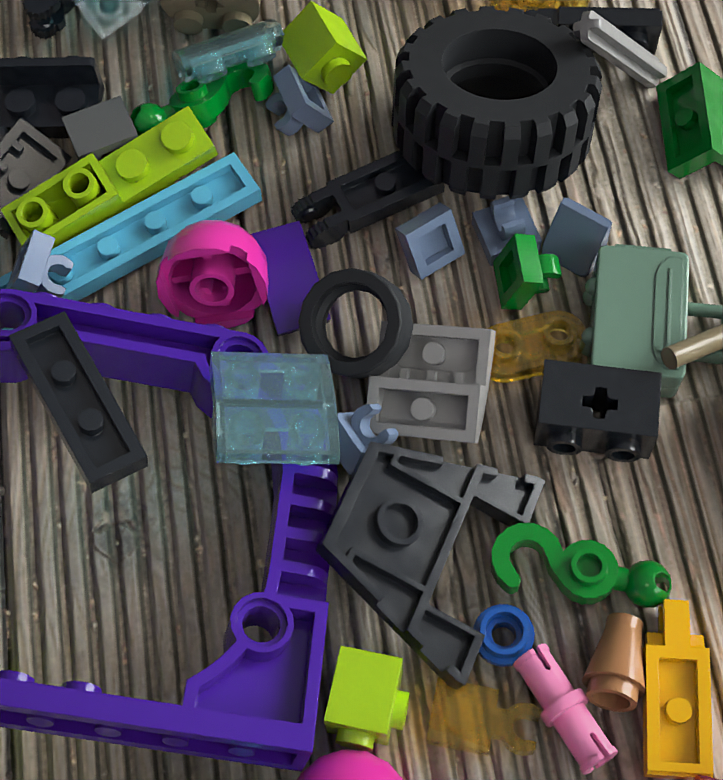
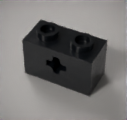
(626, 405)

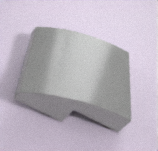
(436, 385)

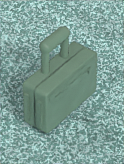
(641, 308)

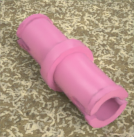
(565, 709)

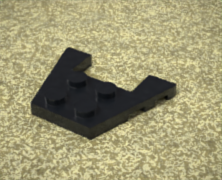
(398, 532)

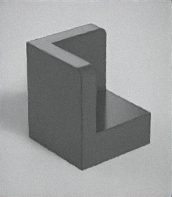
(100, 128)

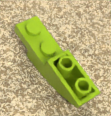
(103, 188)

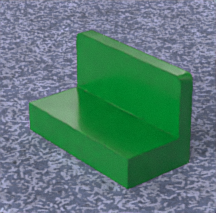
(691, 119)

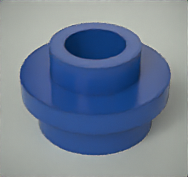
(504, 617)

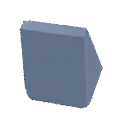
(576, 236)

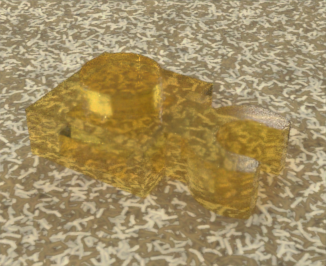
(470, 719)

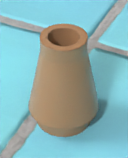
(617, 666)

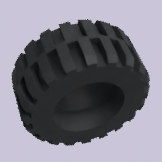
(495, 102)

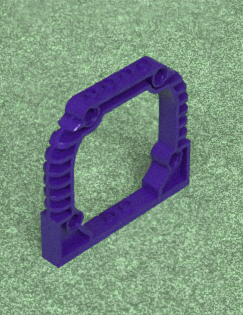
(258, 696)

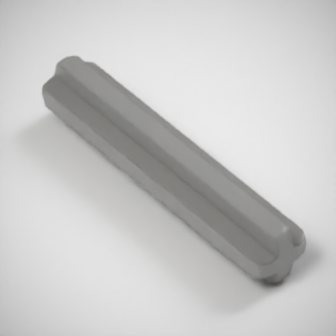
(619, 49)

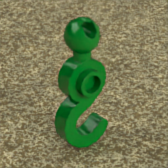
(206, 99)
(582, 572)

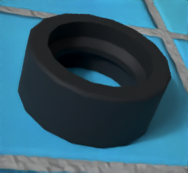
(321, 299)

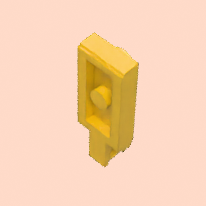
(676, 698)

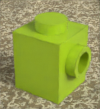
(322, 48)
(366, 699)

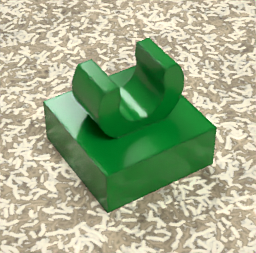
(523, 272)

